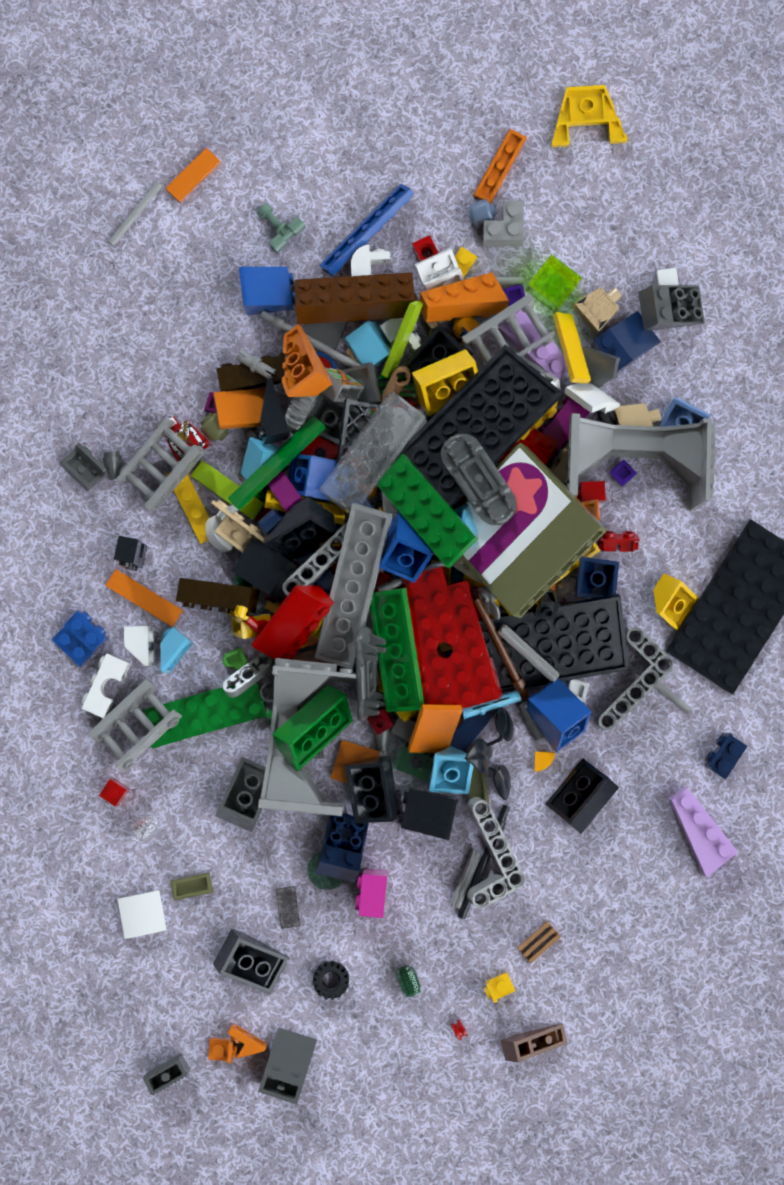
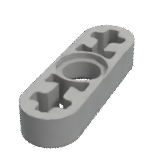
(246, 683)

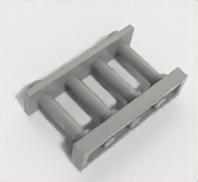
(508, 315)
(179, 469)
(117, 717)

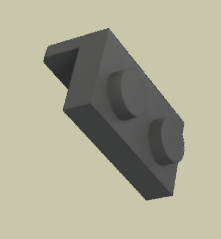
(84, 467)

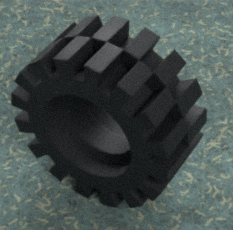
(328, 992)

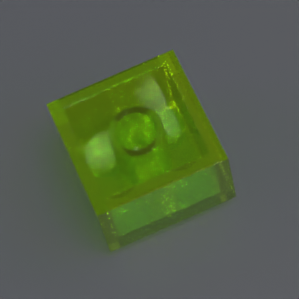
(553, 284)

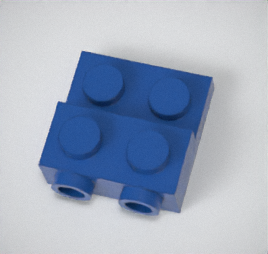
(80, 637)

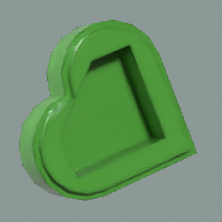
(235, 659)

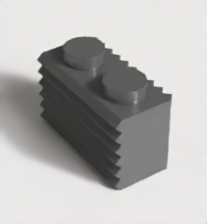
(166, 1074)

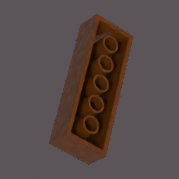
(353, 298)

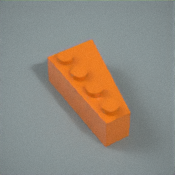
(463, 299)

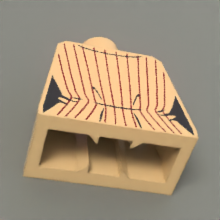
(598, 308)

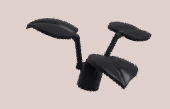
(479, 758)

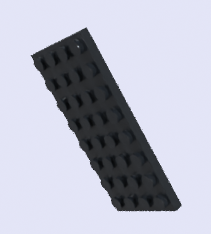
(492, 407)
(735, 610)
(578, 643)

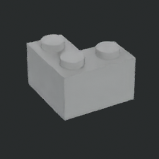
(509, 230)

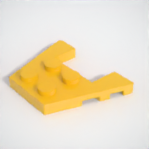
(587, 107)

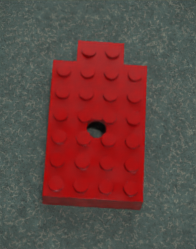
(450, 616)

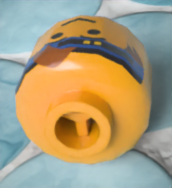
(464, 326)

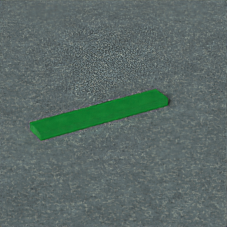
(276, 463)

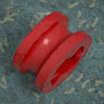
(459, 1030)

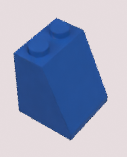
(266, 289)
(309, 473)
(405, 550)
(558, 714)

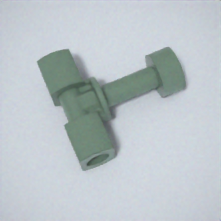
(284, 231)

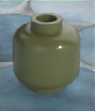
(211, 428)

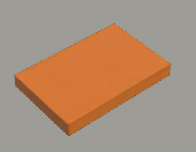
(238, 408)
(434, 728)

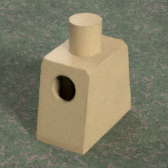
(635, 415)

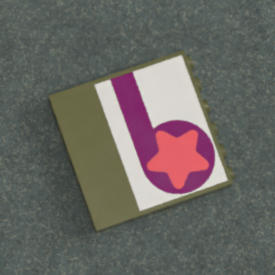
(539, 541)

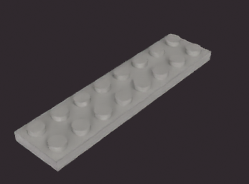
(353, 584)

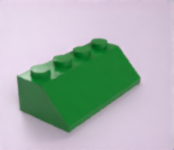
(313, 727)

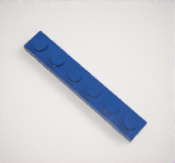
(367, 229)

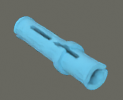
(512, 697)

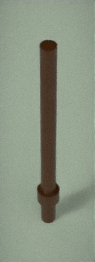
(517, 681)

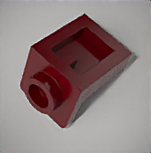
(381, 721)

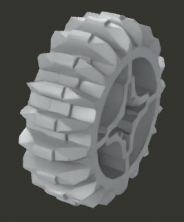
(299, 412)

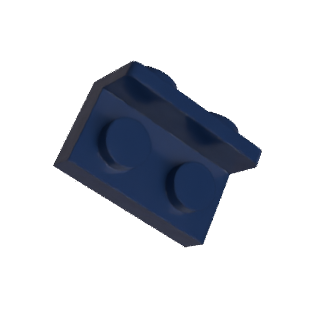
(725, 755)

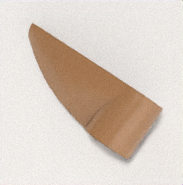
(395, 384)

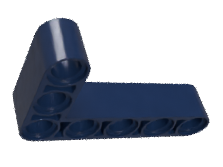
(270, 521)

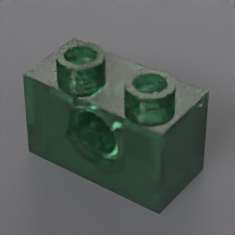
(403, 764)

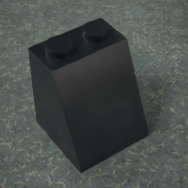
(428, 813)

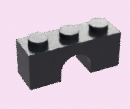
(130, 553)

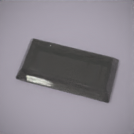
(287, 907)

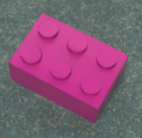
(373, 891)

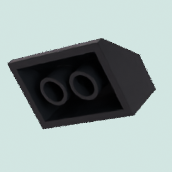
(372, 790)
(582, 795)

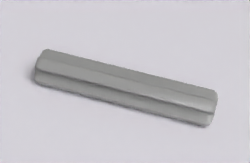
(465, 879)

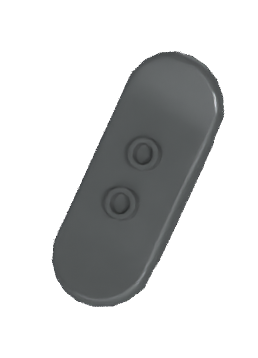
(478, 479)
(367, 673)

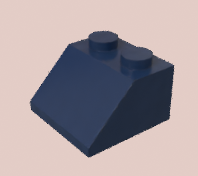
(596, 578)

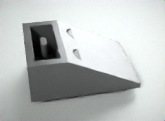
(670, 306)
(287, 1065)

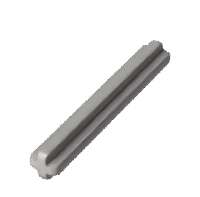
(528, 653)

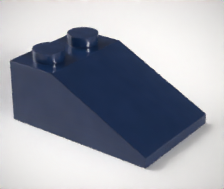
(627, 340)

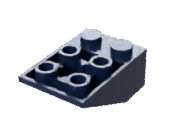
(342, 848)

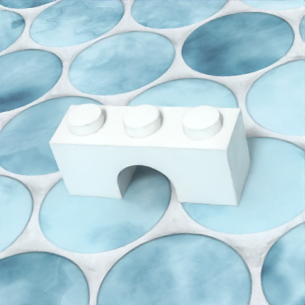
(96, 700)

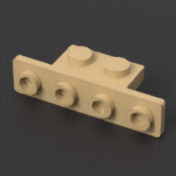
(234, 529)

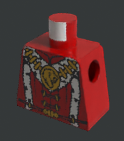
(188, 434)

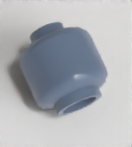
(480, 212)

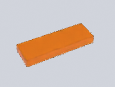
(193, 175)

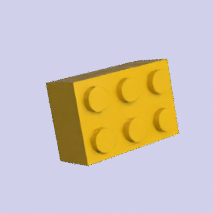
(442, 380)

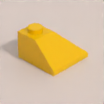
(673, 600)

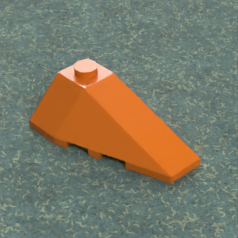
(302, 366)

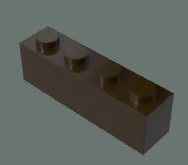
(241, 378)
(216, 595)

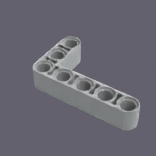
(318, 570)
(639, 682)
(497, 853)

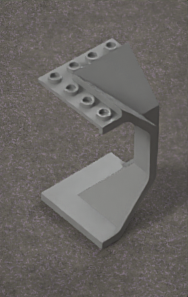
(683, 448)
(293, 687)

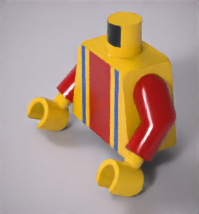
(247, 626)

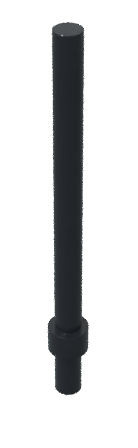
(483, 863)

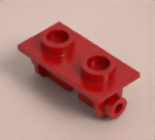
(625, 540)

